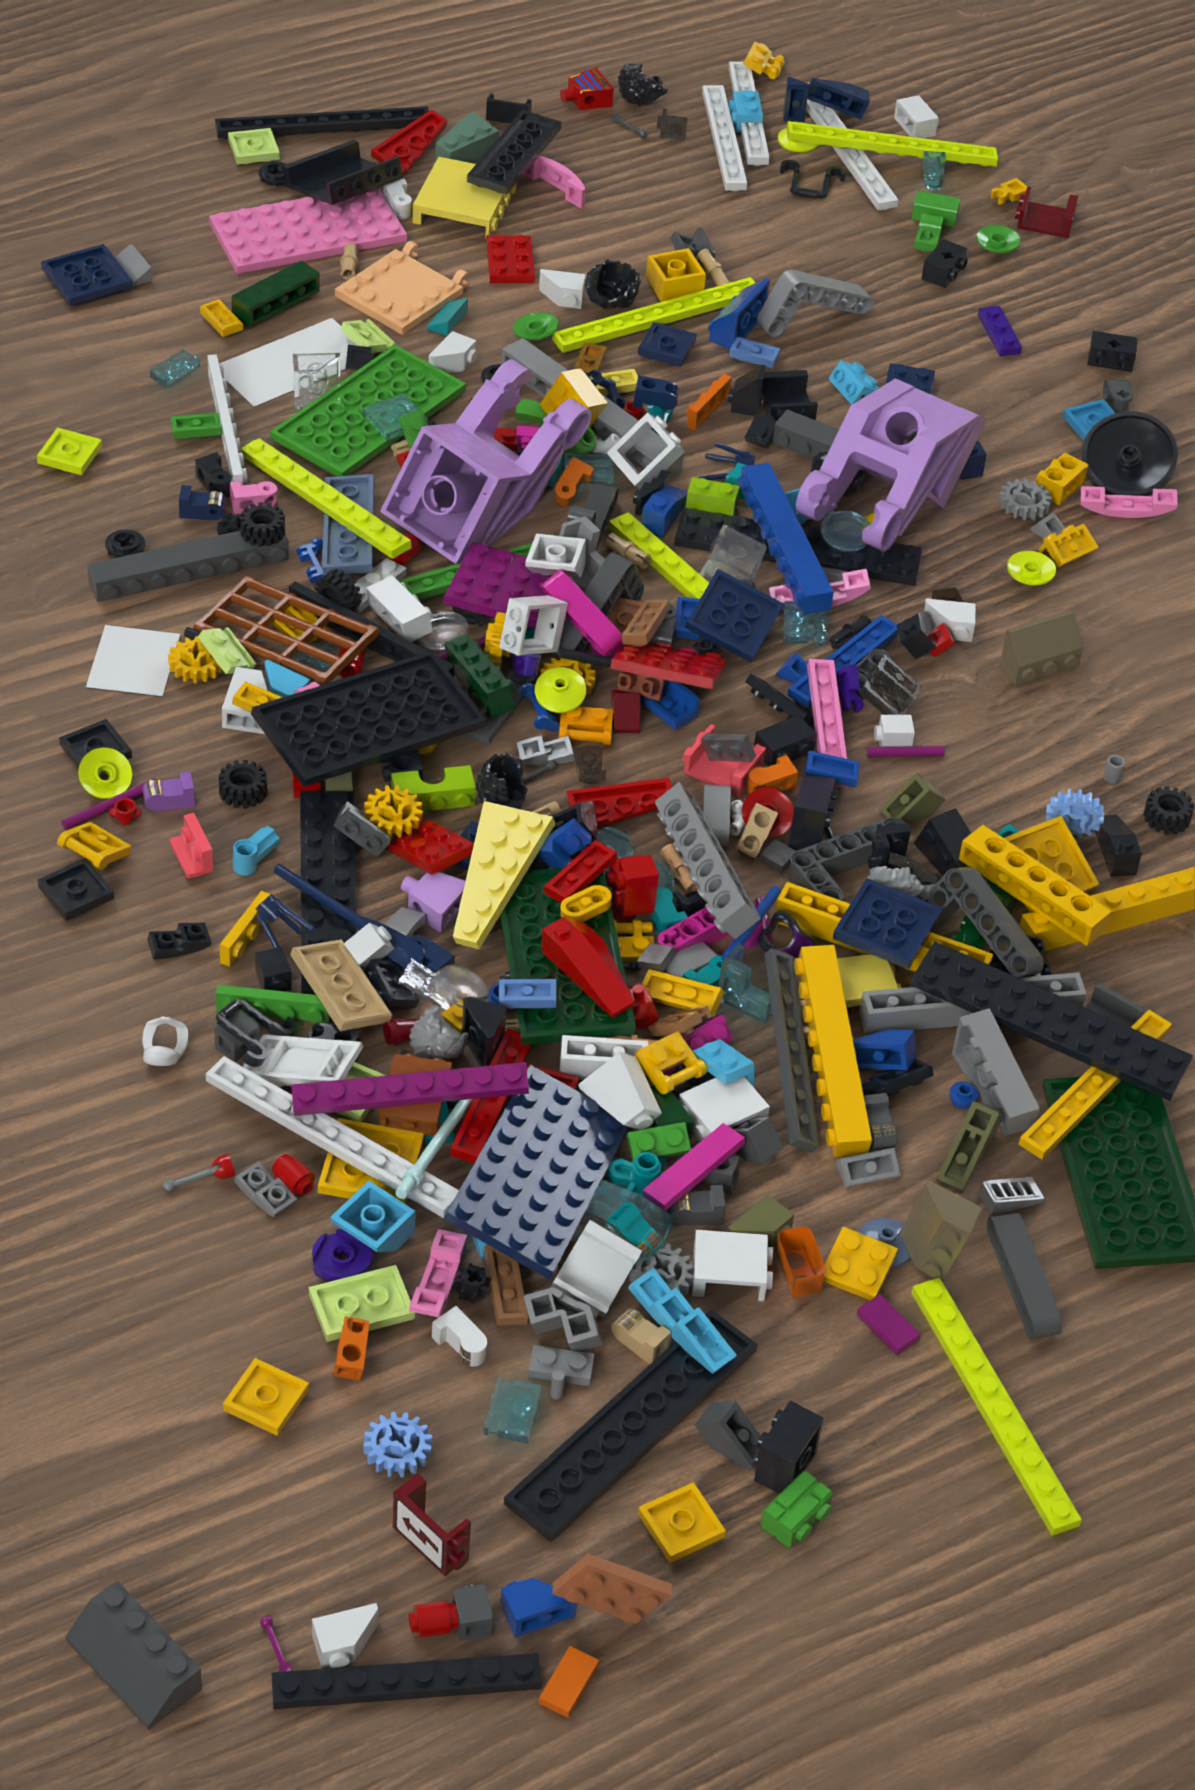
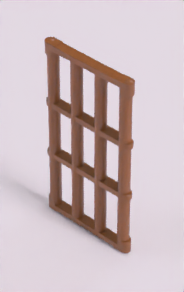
(295, 645)

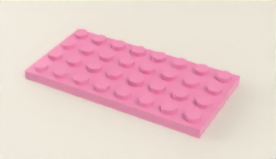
(305, 230)

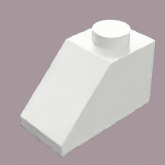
(563, 288)
(454, 353)
(956, 615)
(343, 1635)

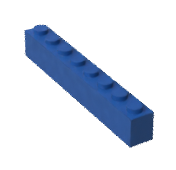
(786, 538)

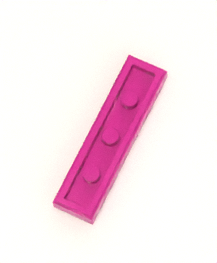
(694, 1167)

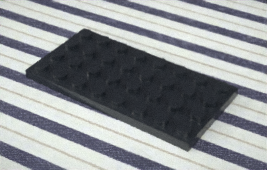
(367, 718)

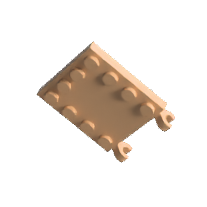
(401, 290)

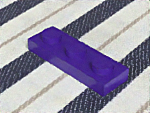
(999, 331)

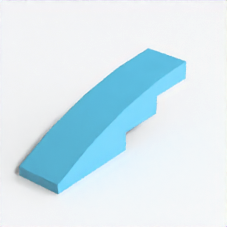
(688, 1326)

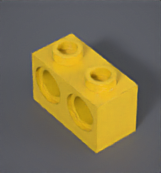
(1063, 477)

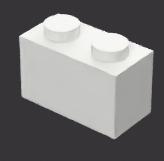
(916, 117)

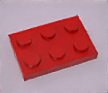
(510, 259)
(431, 847)

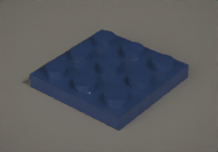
(86, 274)
(734, 615)
(887, 923)

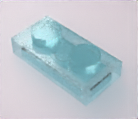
(174, 368)

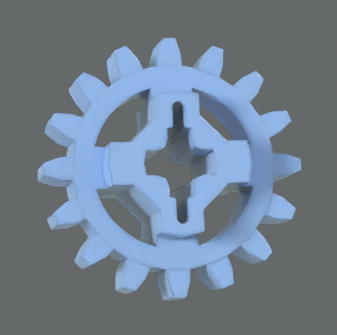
(1076, 811)
(397, 1444)

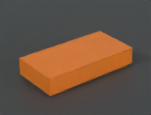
(568, 1681)

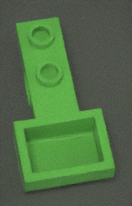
(933, 212)

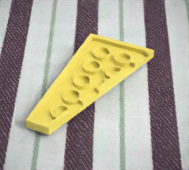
(500, 858)

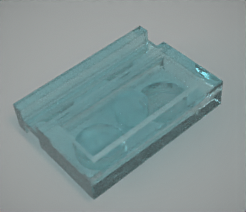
(602, 465)
(513, 1410)

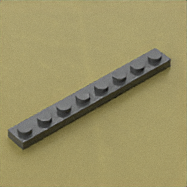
(791, 1051)

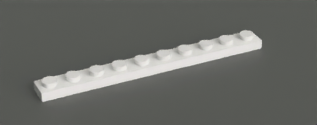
(856, 161)
(329, 1134)

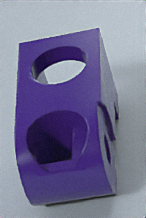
(526, 664)

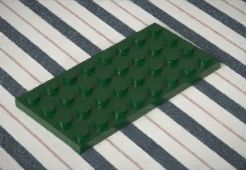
(575, 1011)
(1128, 1179)

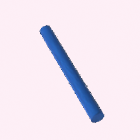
(762, 909)

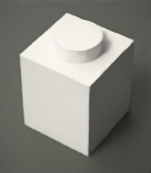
(894, 730)
(369, 944)

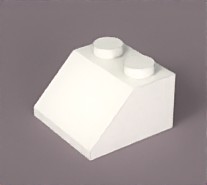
(557, 552)

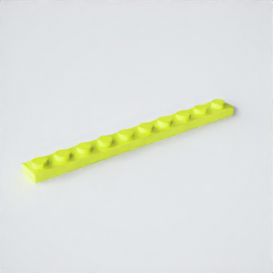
(890, 143)
(643, 318)
(326, 498)
(996, 1407)

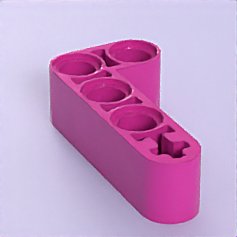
(584, 615)
(700, 928)

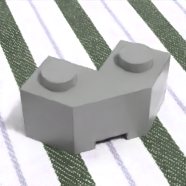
(554, 1309)

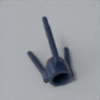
(743, 458)
(272, 909)

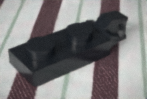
(894, 1080)

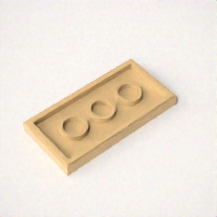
(341, 985)

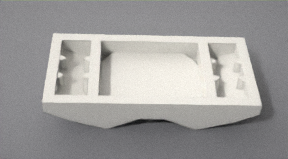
(305, 1059)

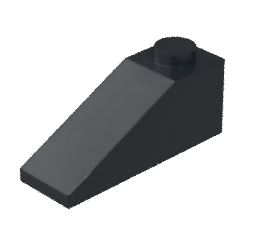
(1118, 847)

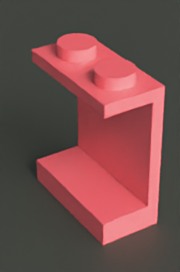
(720, 772)

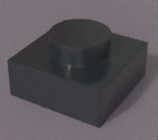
(357, 357)

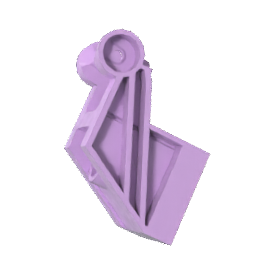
(876, 441)
(466, 484)

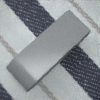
(717, 810)

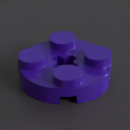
(330, 1268)

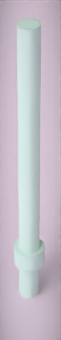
(415, 1174)

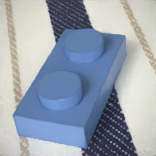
(754, 352)
(527, 993)

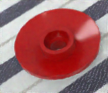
(775, 801)

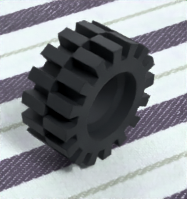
(262, 515)
(339, 589)
(242, 794)
(1170, 800)

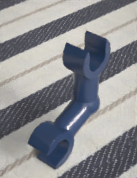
(610, 385)

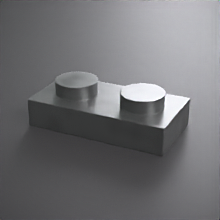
(728, 747)

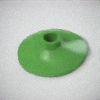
(998, 238)
(535, 326)

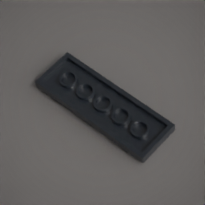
(514, 152)

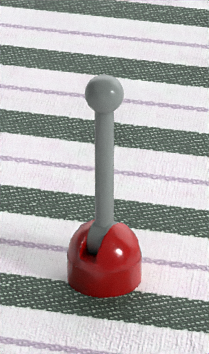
(220, 1168)

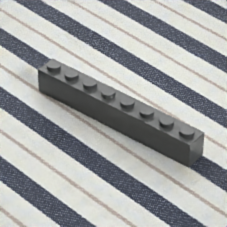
(180, 564)

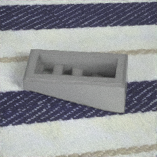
(1005, 1203)

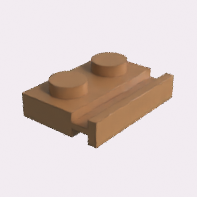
(681, 1022)

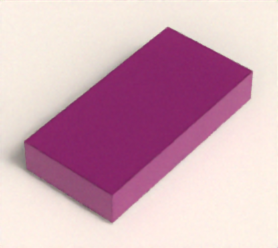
(888, 1324)

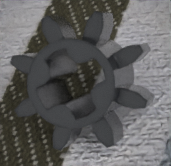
(229, 524)
(471, 1282)

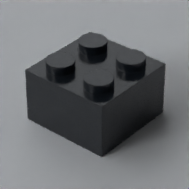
(787, 1446)

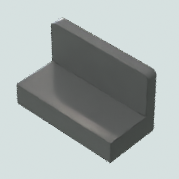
(1114, 1006)

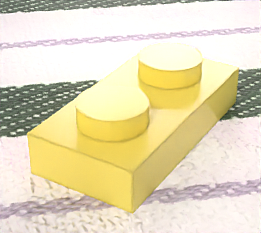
(624, 380)

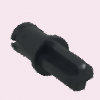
(849, 631)

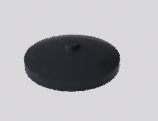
(1130, 454)

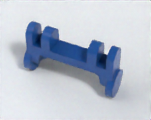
(309, 552)
(545, 719)

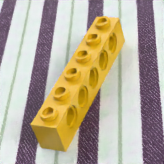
(1035, 885)

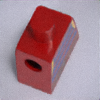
(588, 90)

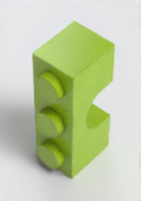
(453, 792)

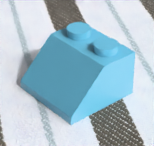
(376, 1219)

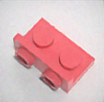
(193, 848)

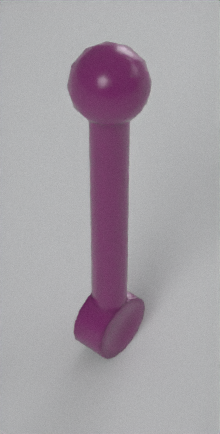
(267, 1622)

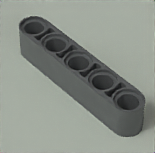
(1024, 1276)

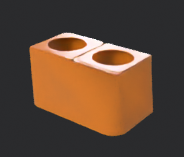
(803, 1242)

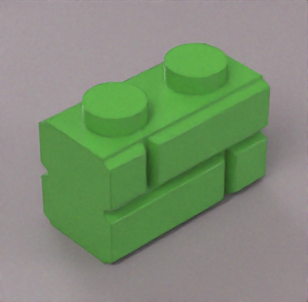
(797, 1509)

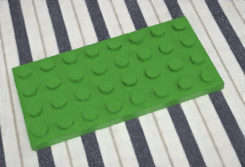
(333, 426)

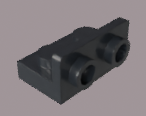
(889, 840)
(384, 978)

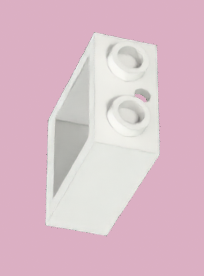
(661, 462)
(545, 638)

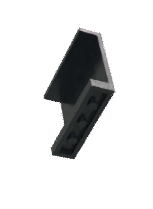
(339, 173)

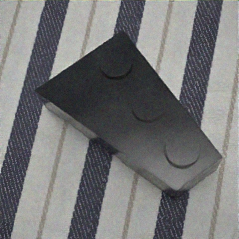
(812, 810)
(942, 841)

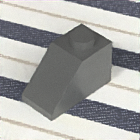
(760, 1140)
(729, 1432)

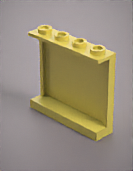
(453, 198)

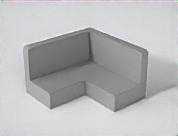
(585, 529)

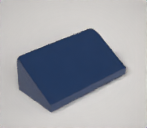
(795, 100)

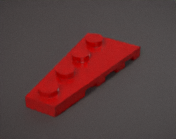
(411, 141)
(622, 800)

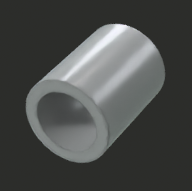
(1114, 769)

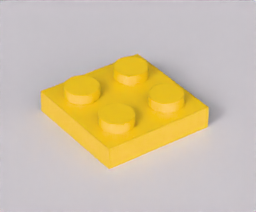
(859, 1264)
(266, 1396)
(681, 1522)

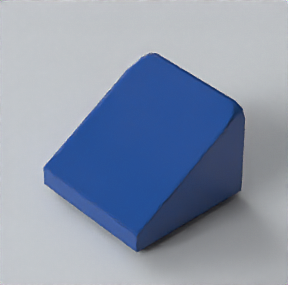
(793, 669)

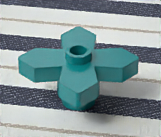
(638, 1173)

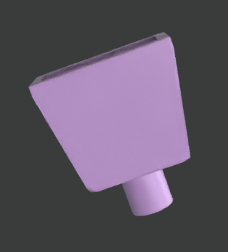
(436, 896)

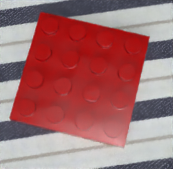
(670, 664)

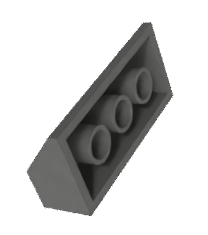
(134, 1655)

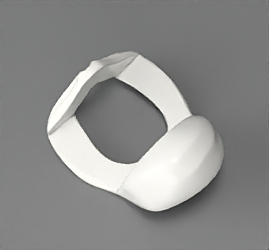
(162, 1055)

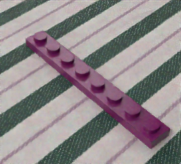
(410, 1089)

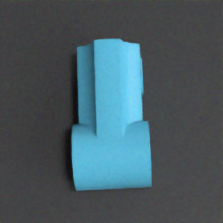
(252, 850)

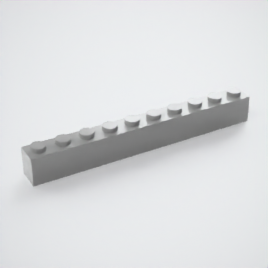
(612, 418)

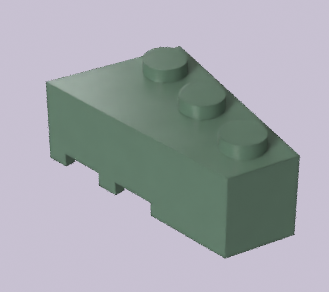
(467, 140)

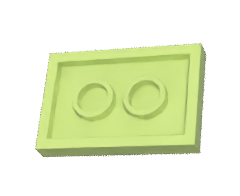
(366, 1296)

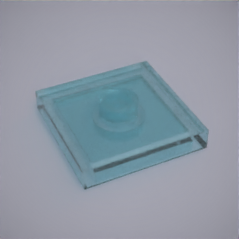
(385, 415)

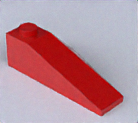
(588, 963)

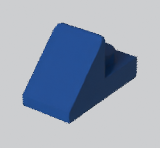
(563, 844)

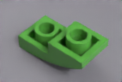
(530, 411)

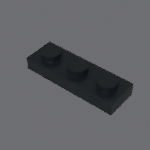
(778, 700)

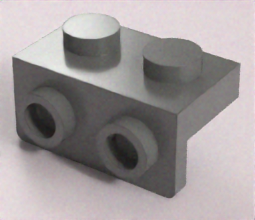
(695, 244)
(359, 829)

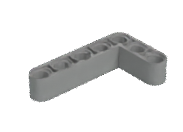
(800, 286)

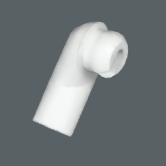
(603, 447)
(737, 825)

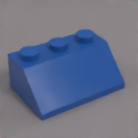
(740, 315)

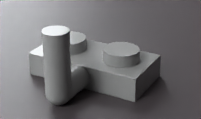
(560, 1367)

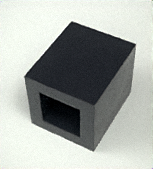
(273, 970)

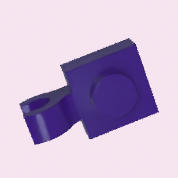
(848, 684)

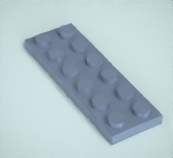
(341, 546)

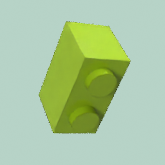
(712, 496)

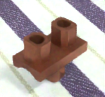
(644, 685)

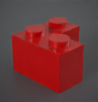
(633, 884)

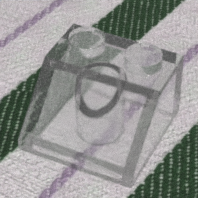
(314, 376)
(734, 555)

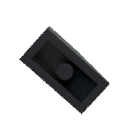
(748, 392)
(917, 634)

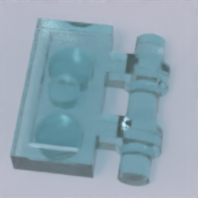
(797, 627)

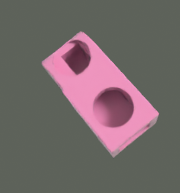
(245, 495)

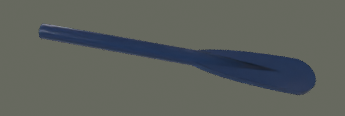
(404, 946)

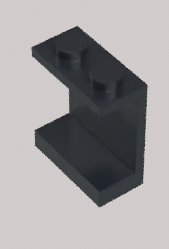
(787, 392)

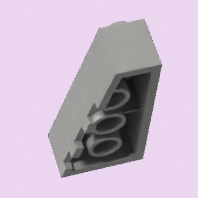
(994, 1071)

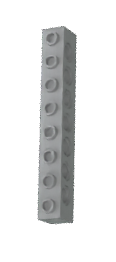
(706, 861)

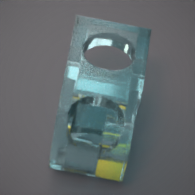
(933, 169)

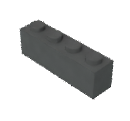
(803, 434)

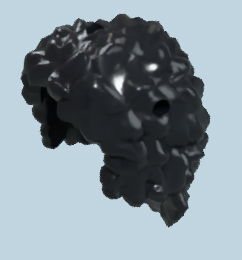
(637, 87)

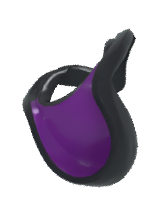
(799, 939)

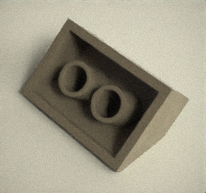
(1041, 648)
(938, 1229)

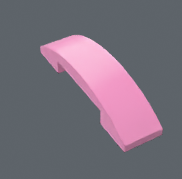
(559, 177)
(1127, 505)
(852, 586)
(439, 1275)

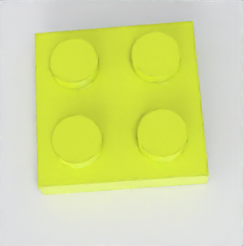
(69, 451)

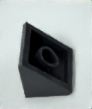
(485, 1027)

